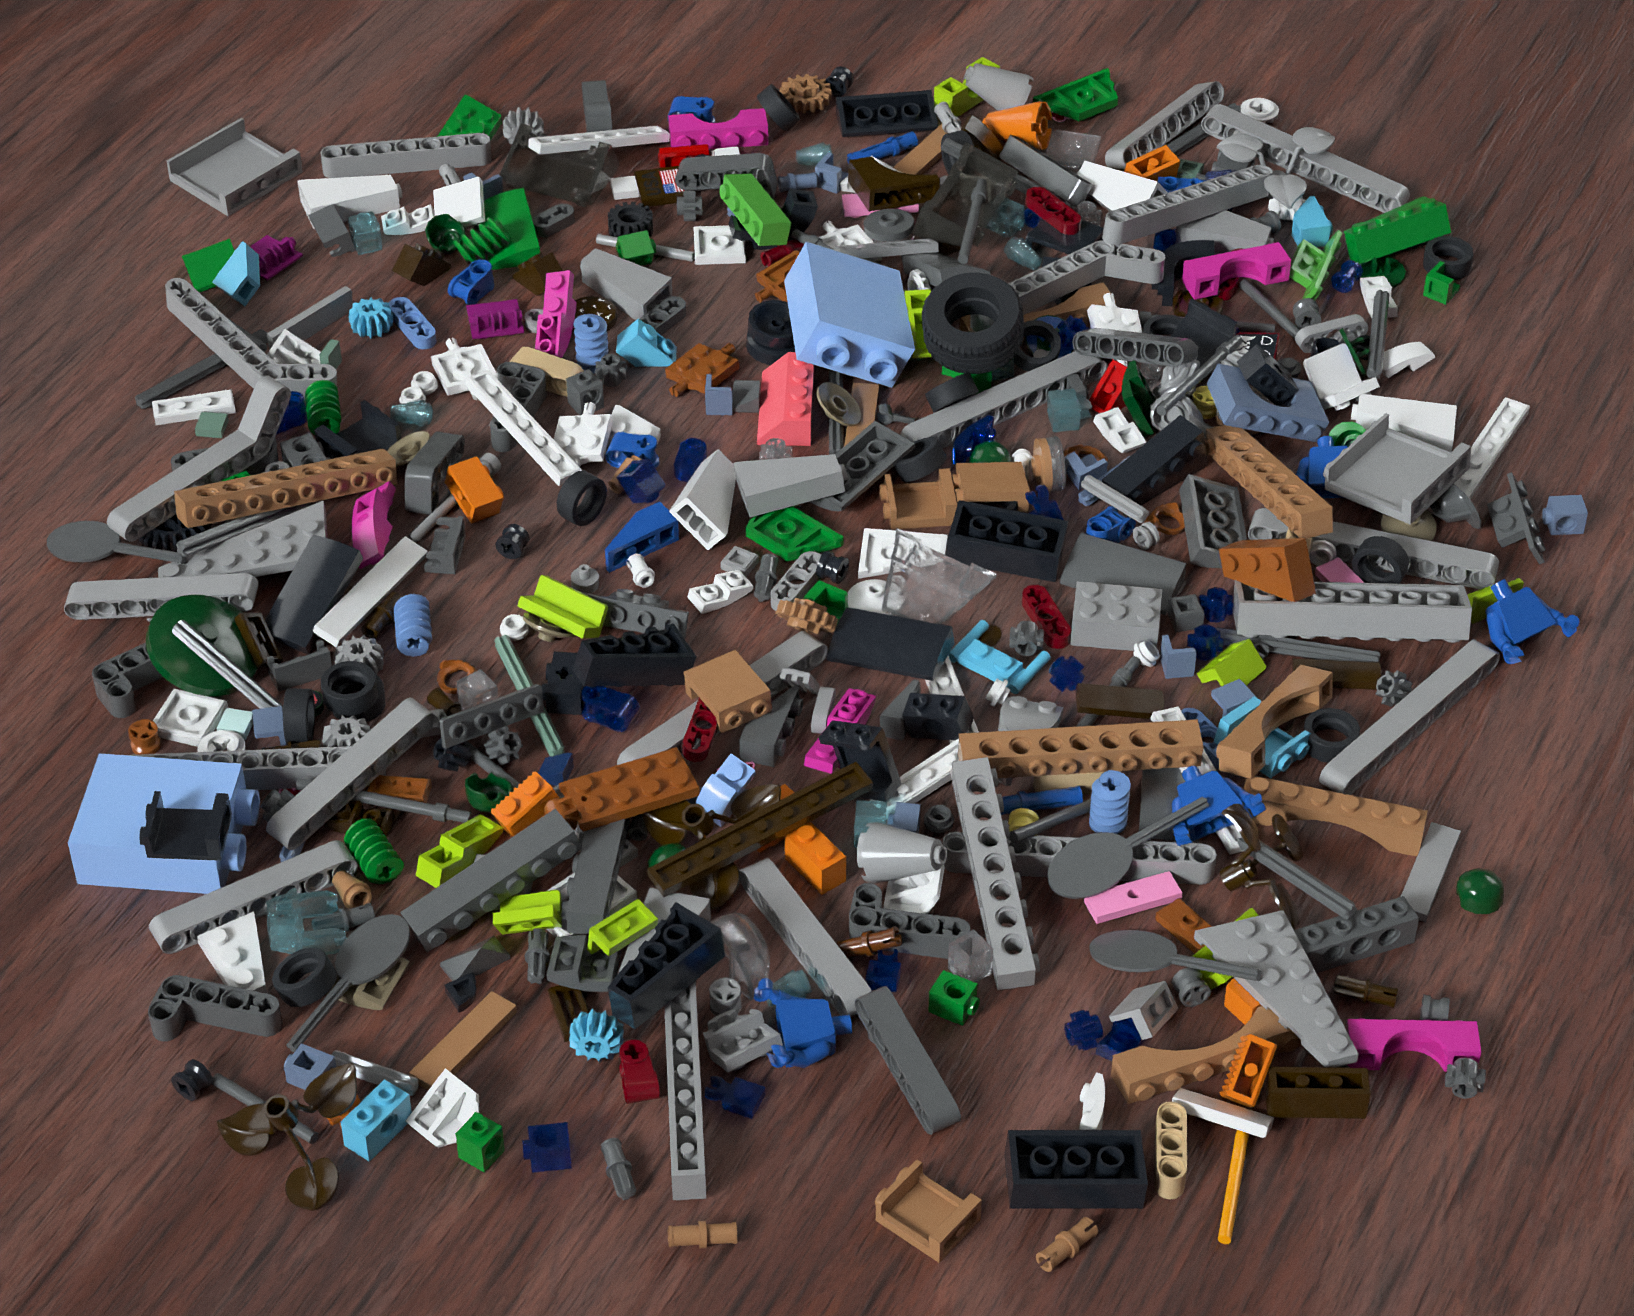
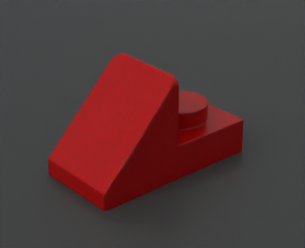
(1109, 389)

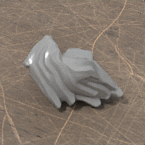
(1176, 376)
(1184, 407)

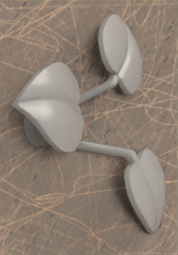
(1280, 185)

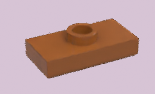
(402, 787)
(1182, 923)

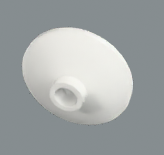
(867, 595)

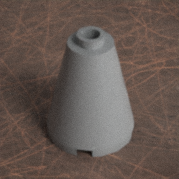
(998, 86)
(897, 853)

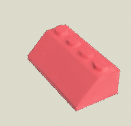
(787, 401)

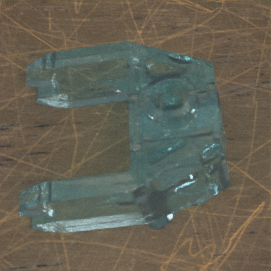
(286, 924)

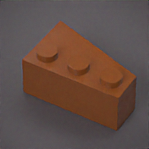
(1271, 565)

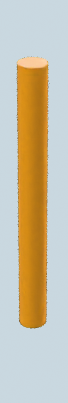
(1233, 1187)

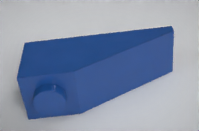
(643, 534)

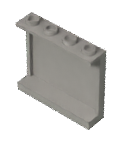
(232, 168)
(1395, 471)

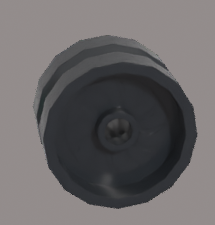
(769, 331)

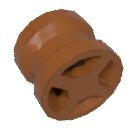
(144, 737)

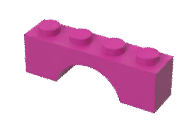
(744, 130)
(1263, 263)
(1438, 1039)

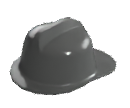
(1456, 507)

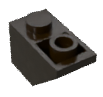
(420, 264)
(534, 270)

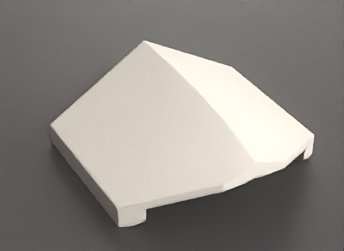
(293, 350)
(915, 892)
(444, 1109)

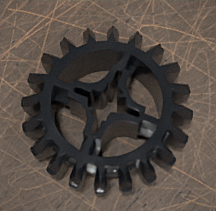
(169, 533)

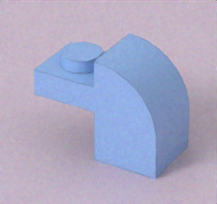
(725, 786)

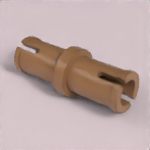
(702, 1234)
(1066, 1244)

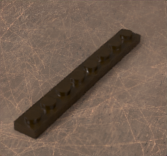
(759, 829)

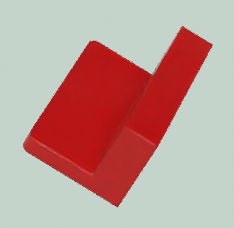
(674, 155)

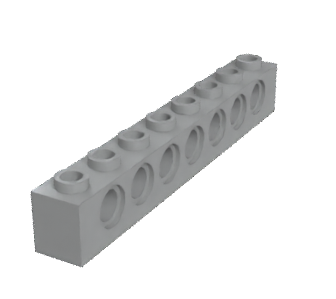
(1008, 969)
(685, 1097)

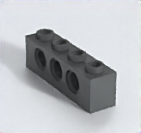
(1362, 936)

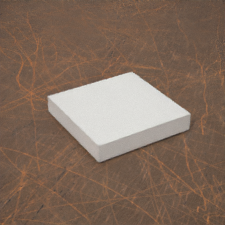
(462, 201)
(717, 246)
(189, 717)

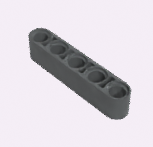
(1045, 170)
(1144, 343)
(907, 1060)

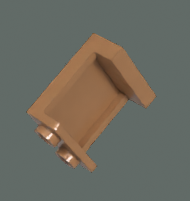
(991, 483)
(919, 503)
(729, 690)
(926, 1212)

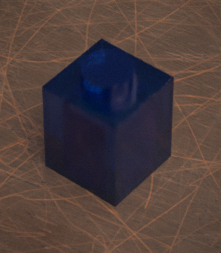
(641, 481)

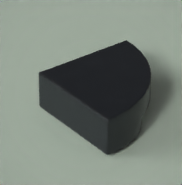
(462, 991)

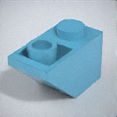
(1311, 224)
(240, 274)
(644, 346)

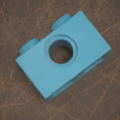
(376, 1120)

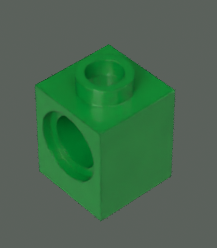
(636, 247)
(953, 998)
(480, 1142)

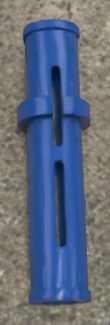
(891, 146)
(1043, 799)

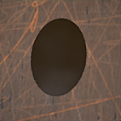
(991, 636)

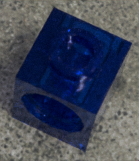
(548, 1147)

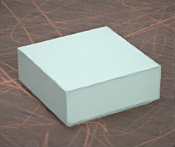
(237, 721)

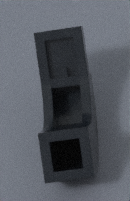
(799, 209)
(1174, 264)

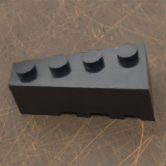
(1161, 462)
(635, 659)
(665, 966)

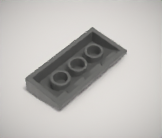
(937, 266)
(866, 461)
(1210, 519)
(1117, 564)
(1157, 794)

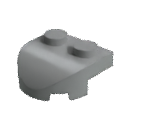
(1025, 715)
(739, 1039)

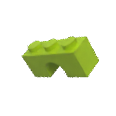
(958, 94)

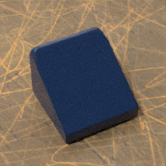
(557, 768)

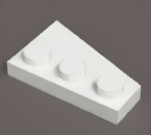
(879, 545)
(236, 953)

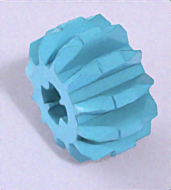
(371, 317)
(596, 1035)

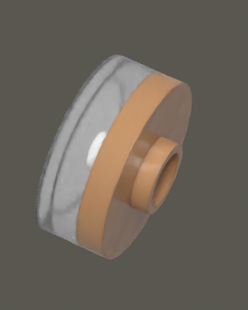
(1049, 463)

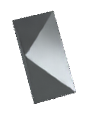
(475, 959)

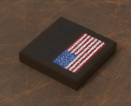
(658, 186)

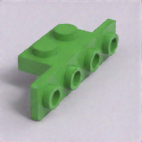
(1311, 265)

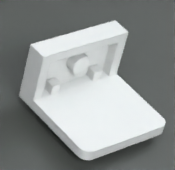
(1336, 377)

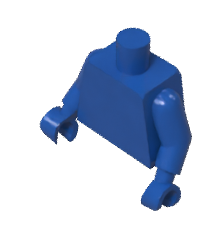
(1312, 467)
(1520, 617)
(1219, 794)
(804, 1027)

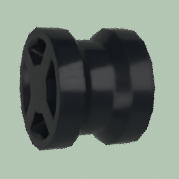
(840, 81)
(512, 541)
(832, 567)
(192, 1080)

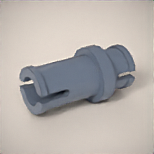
(797, 182)

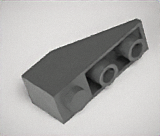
(766, 736)

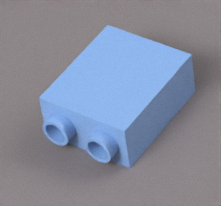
(848, 315)
(113, 810)

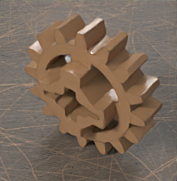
(806, 93)
(806, 616)

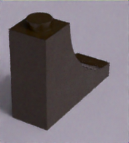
(885, 188)

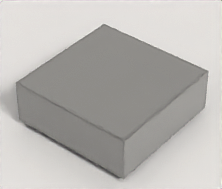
(740, 560)

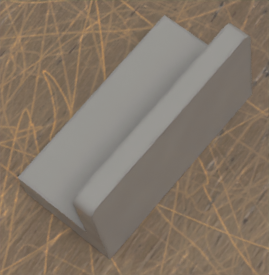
(1148, 1007)

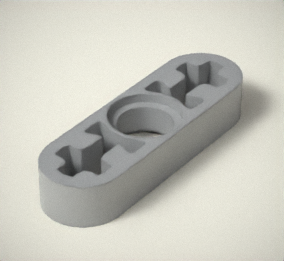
(1353, 326)
(796, 571)

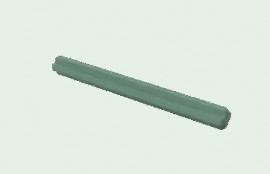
(522, 680)

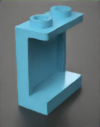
(1280, 747)

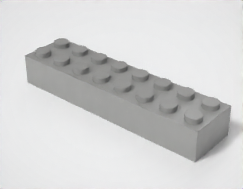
(1357, 611)

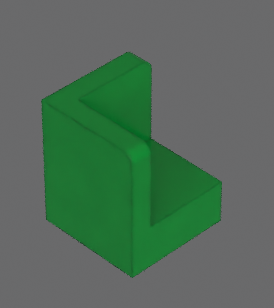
(1439, 286)
(829, 596)

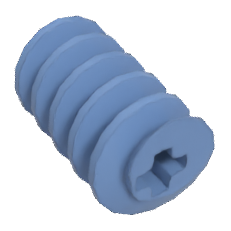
(590, 340)
(412, 625)
(1110, 802)

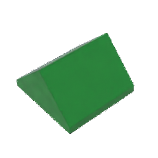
(206, 263)

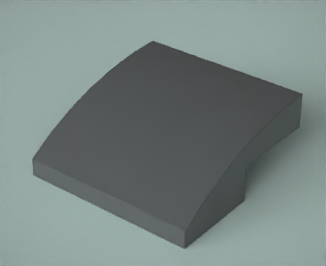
(577, 968)

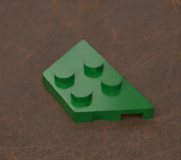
(1082, 97)
(472, 118)
(791, 533)

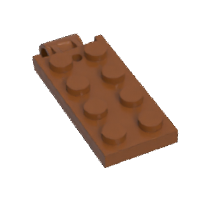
(625, 790)

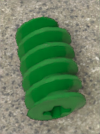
(483, 240)
(323, 406)
(373, 852)

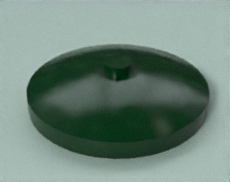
(182, 665)

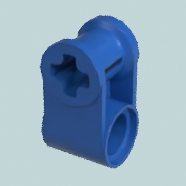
(693, 106)
(472, 282)
(626, 445)
(1110, 525)

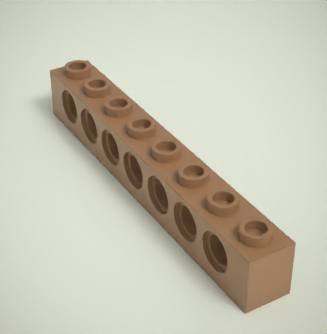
(1269, 481)
(284, 488)
(1086, 748)

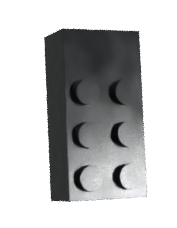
(1007, 540)
(1075, 1169)

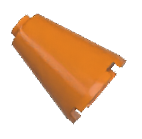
(1023, 121)

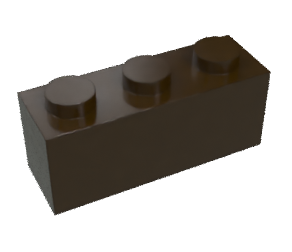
(1317, 1092)

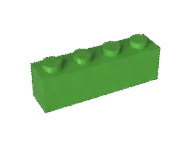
(755, 209)

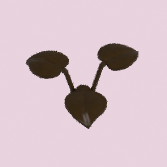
(671, 824)
(1243, 871)
(251, 1127)

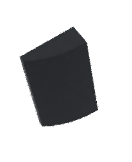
(886, 113)
(312, 592)
(890, 643)

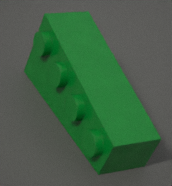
(1397, 229)

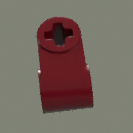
(637, 1073)

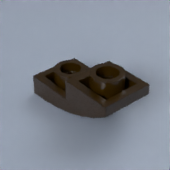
(982, 137)
(354, 811)

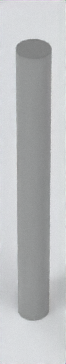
(660, 250)

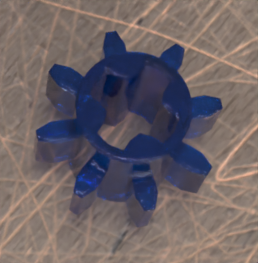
(1069, 328)
(1216, 604)
(1206, 642)
(1066, 673)
(1083, 1030)

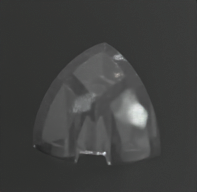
(746, 951)

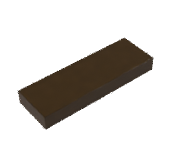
(1346, 673)
(1118, 701)

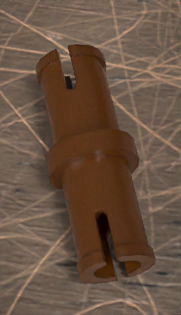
(870, 942)

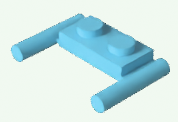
(994, 663)

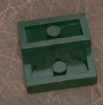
(1138, 397)

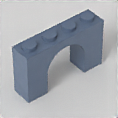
(1240, 407)

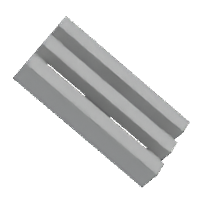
(800, 678)

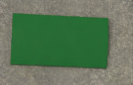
(514, 214)

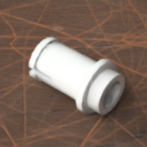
(1023, 456)
(642, 574)

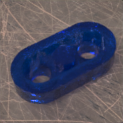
(689, 457)

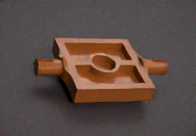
(773, 278)
(692, 367)

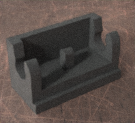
(332, 230)
(446, 546)
(301, 669)

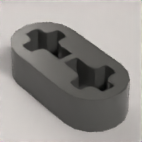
(553, 220)

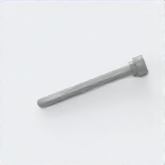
(492, 464)

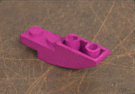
(558, 315)
(370, 523)
(852, 708)

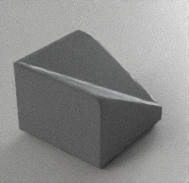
(746, 396)
(1185, 613)

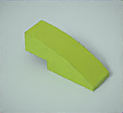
(914, 302)
(457, 850)

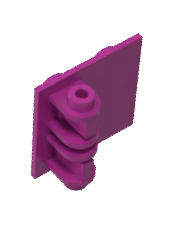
(275, 255)
(495, 319)

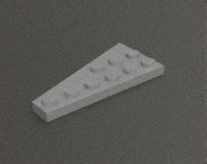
(257, 552)
(1286, 983)

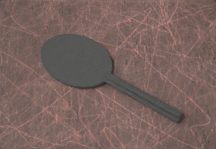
(95, 540)
(1103, 858)
(1150, 952)
(362, 958)

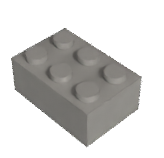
(1115, 615)

